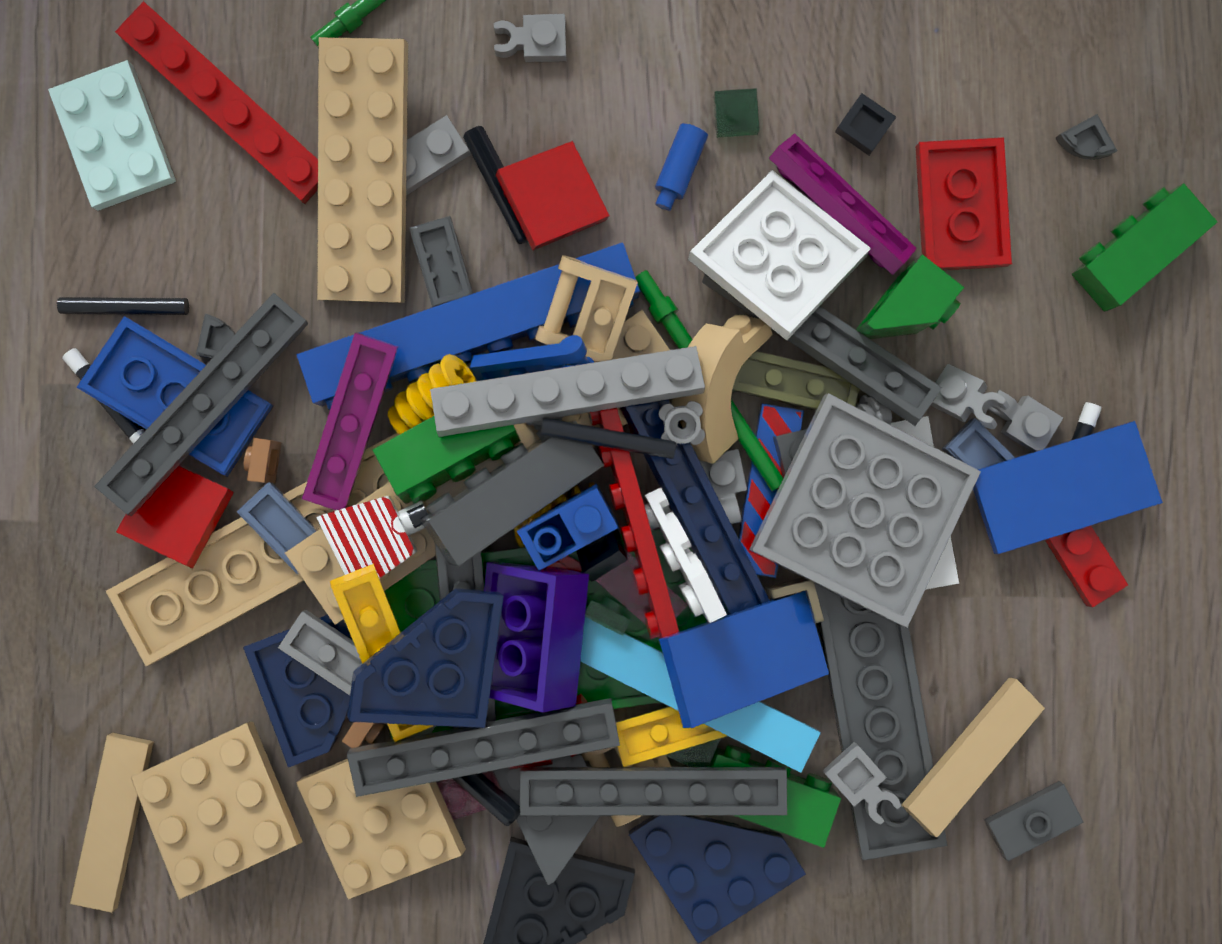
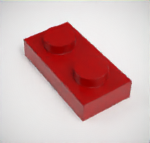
(1087, 565)

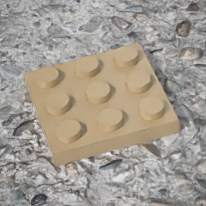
(216, 810)
(378, 834)

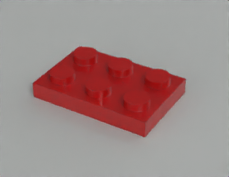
(964, 203)

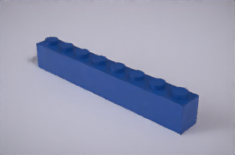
(462, 326)

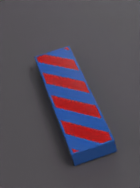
(771, 422)

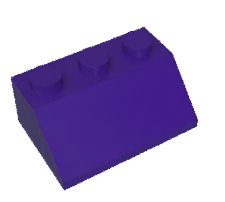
(538, 635)

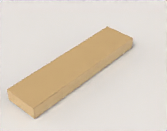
(973, 757)
(111, 823)

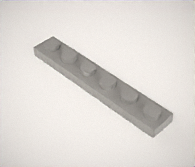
(567, 391)

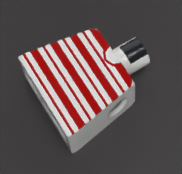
(373, 534)

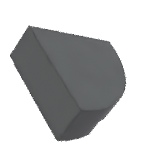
(1088, 140)
(213, 336)

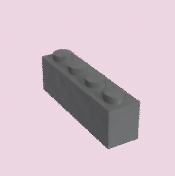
(507, 495)

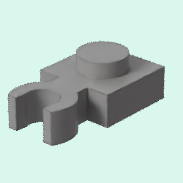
(540, 38)
(965, 394)
(859, 779)

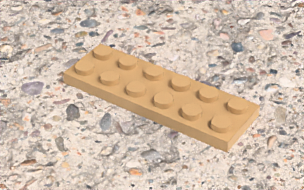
(362, 169)

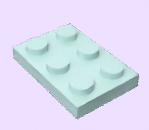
(112, 135)

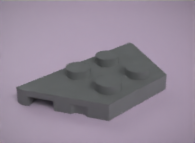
(549, 837)

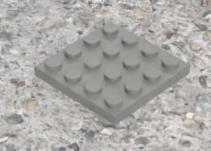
(865, 510)

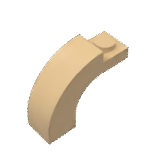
(721, 355)

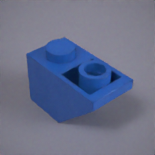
(568, 527)

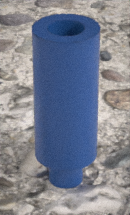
(680, 165)

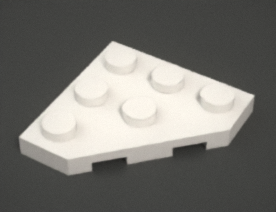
(698, 588)

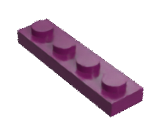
(842, 202)
(350, 422)

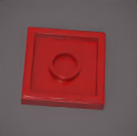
(552, 195)
(178, 516)

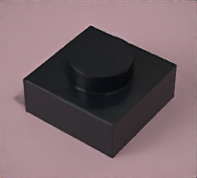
(865, 124)
(602, 555)

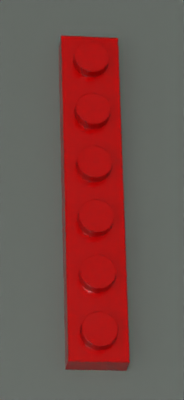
(221, 101)
(637, 534)

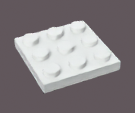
(779, 254)

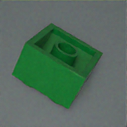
(914, 301)

